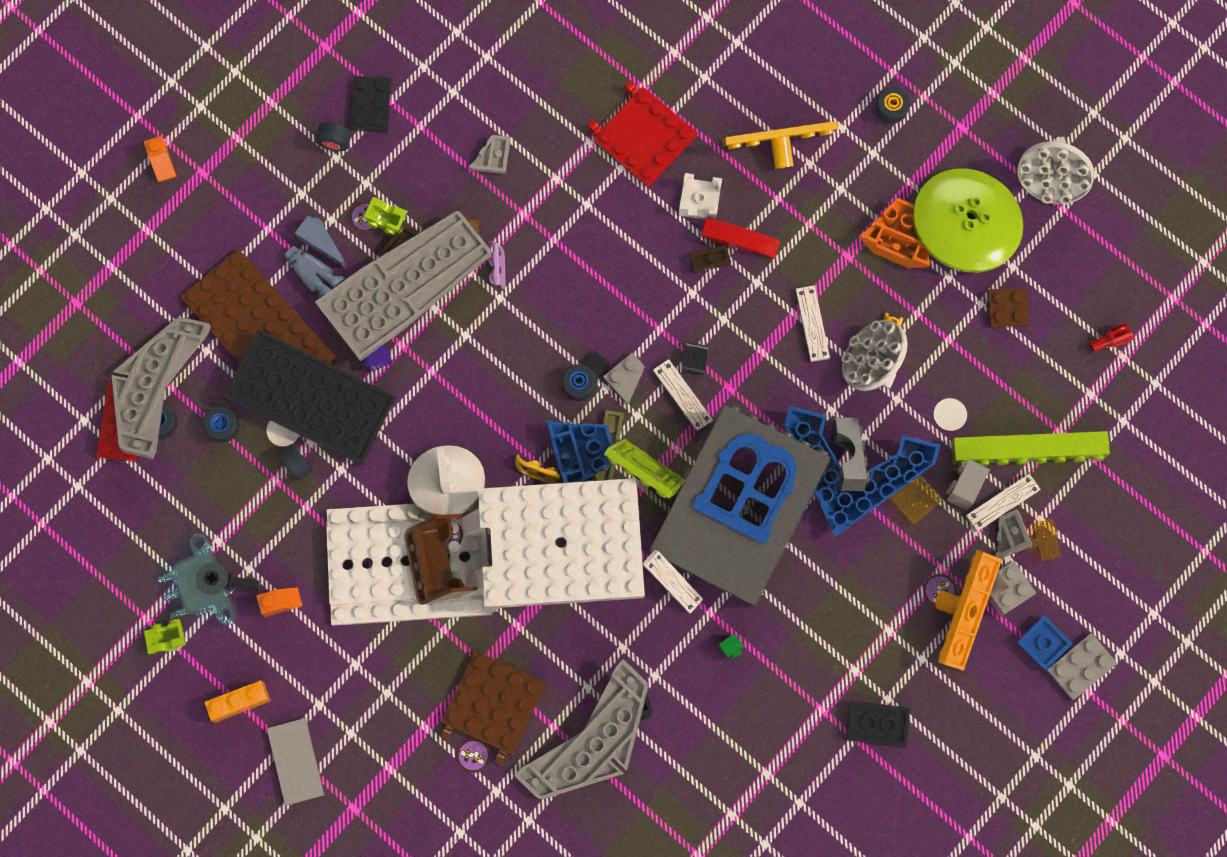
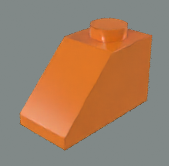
(160, 158)
(279, 601)

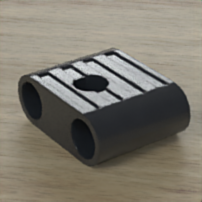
(695, 358)

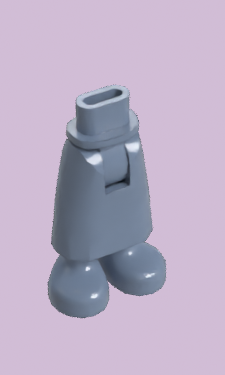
(312, 271)

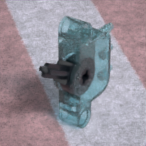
(196, 591)

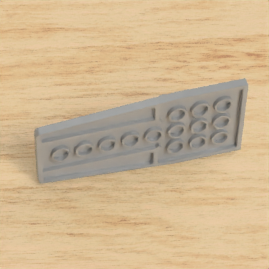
(403, 284)

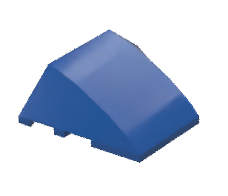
(579, 449)

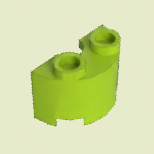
(384, 216)
(165, 638)

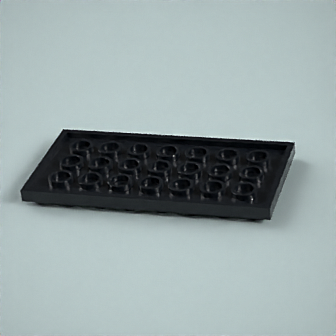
(309, 397)

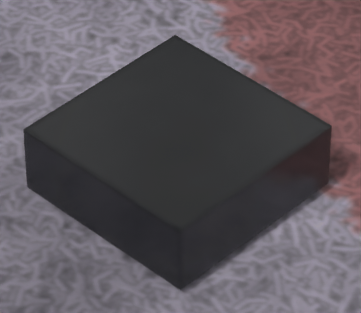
(597, 364)

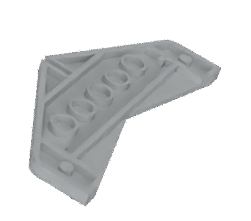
(147, 374)
(606, 736)

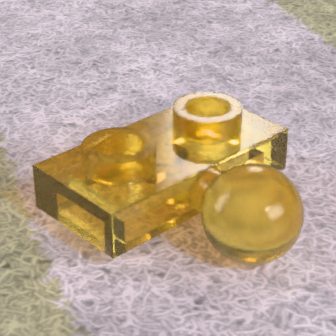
(1046, 540)

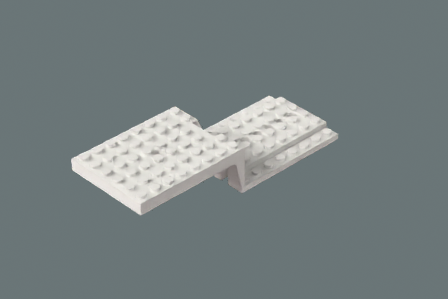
(526, 568)

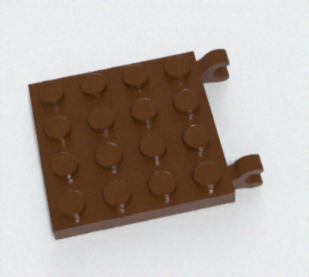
(493, 704)

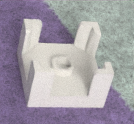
(699, 197)

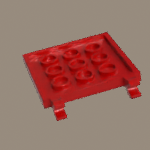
(644, 135)

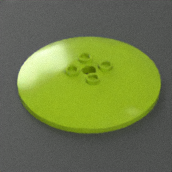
(953, 237)

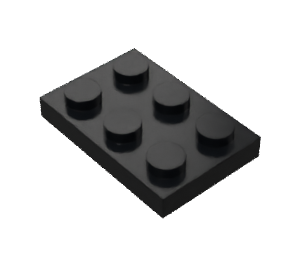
(371, 104)
(878, 724)

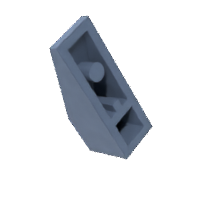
(316, 236)

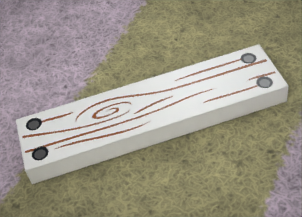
(812, 324)
(682, 395)
(1003, 502)
(672, 581)

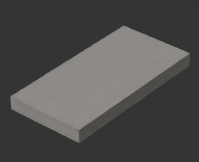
(295, 762)

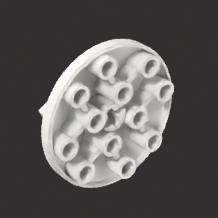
(1056, 172)
(874, 356)
(446, 480)

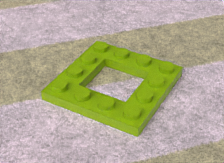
(661, 478)

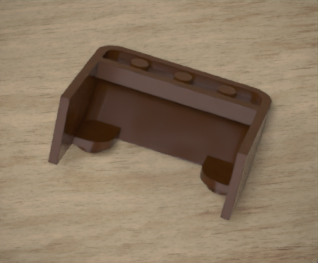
(430, 560)

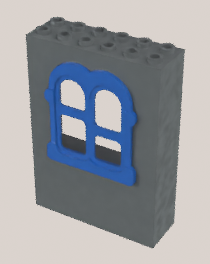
(720, 543)

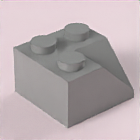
(966, 488)
(1010, 589)

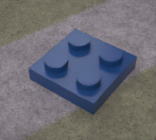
(1044, 643)

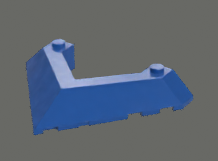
(886, 479)

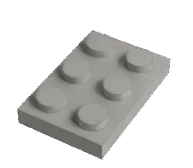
(1081, 666)

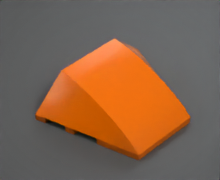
(895, 237)

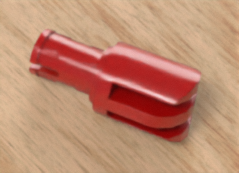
(1113, 338)

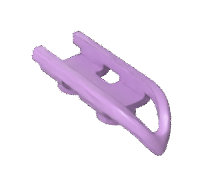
(497, 261)

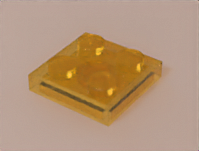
(916, 500)

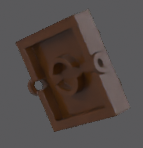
(1008, 308)

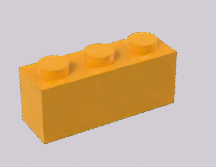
(237, 701)

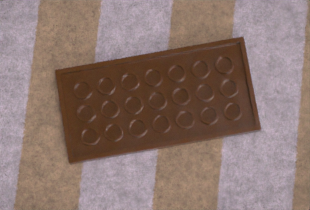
(240, 301)

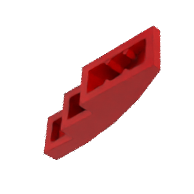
(740, 238)

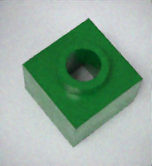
(731, 647)

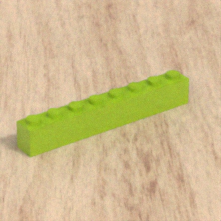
(1031, 448)

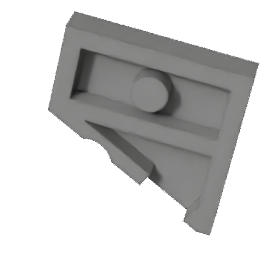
(493, 156)
(625, 377)
(1012, 535)

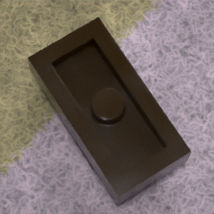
(403, 235)
(710, 259)

